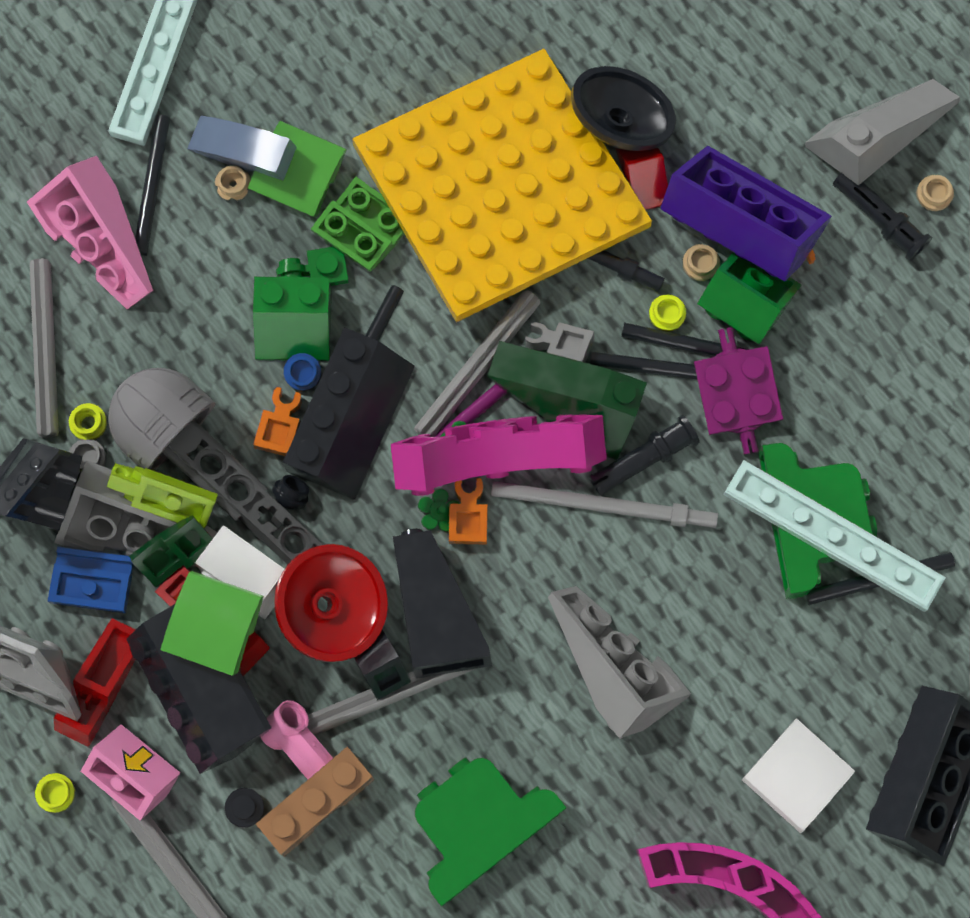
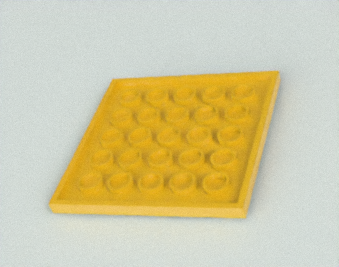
(500, 185)

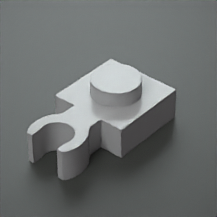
(565, 341)

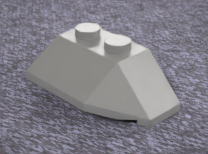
(36, 672)

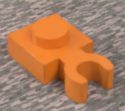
(278, 427)
(468, 519)

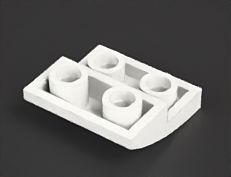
(798, 775)

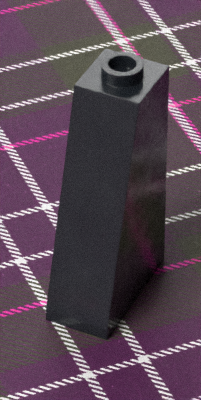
(437, 617)

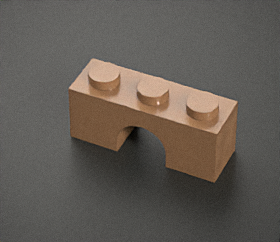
(314, 801)

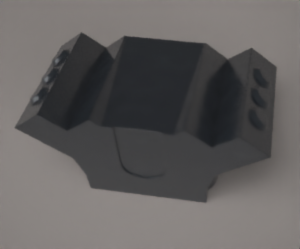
(38, 483)

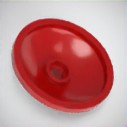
(353, 596)

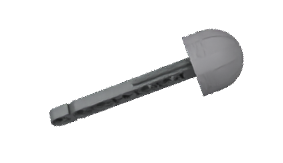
(160, 418)

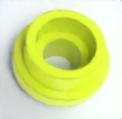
(83, 411)

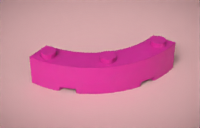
(496, 449)
(727, 871)

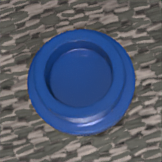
(302, 371)

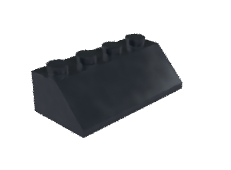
(348, 414)
(205, 706)
(928, 778)

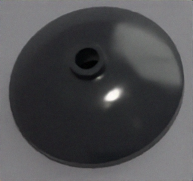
(623, 108)

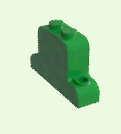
(832, 486)
(477, 823)

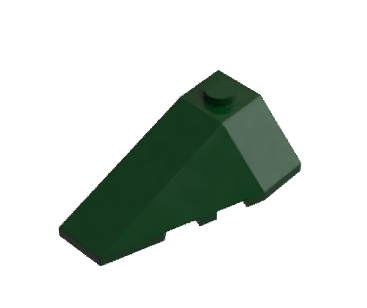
(569, 387)

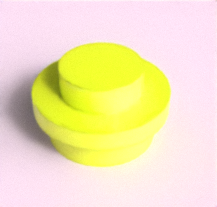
(667, 312)
(55, 792)

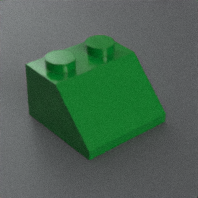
(747, 297)
(292, 317)

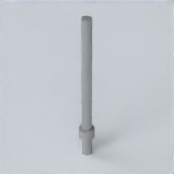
(678, 514)

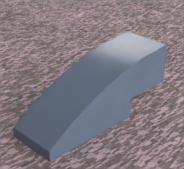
(243, 146)

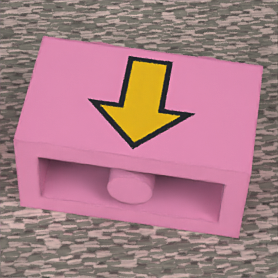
(130, 772)

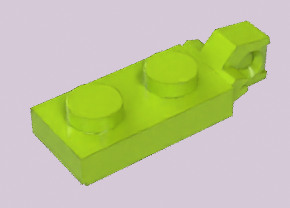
(162, 494)

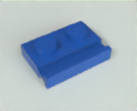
(91, 580)

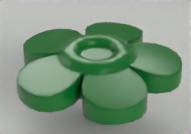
(437, 510)

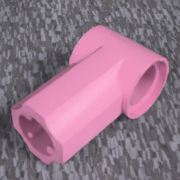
(292, 736)

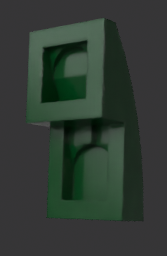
(171, 550)

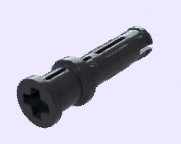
(891, 229)
(658, 448)

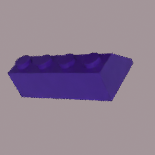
(744, 212)

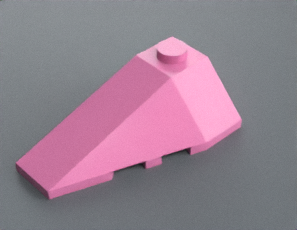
(89, 214)

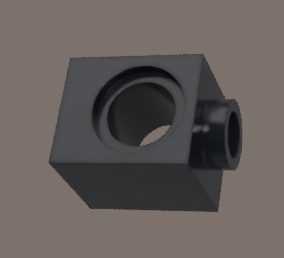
(382, 667)

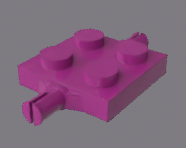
(738, 390)

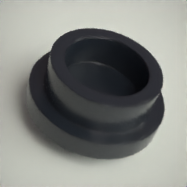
(291, 492)
(244, 807)

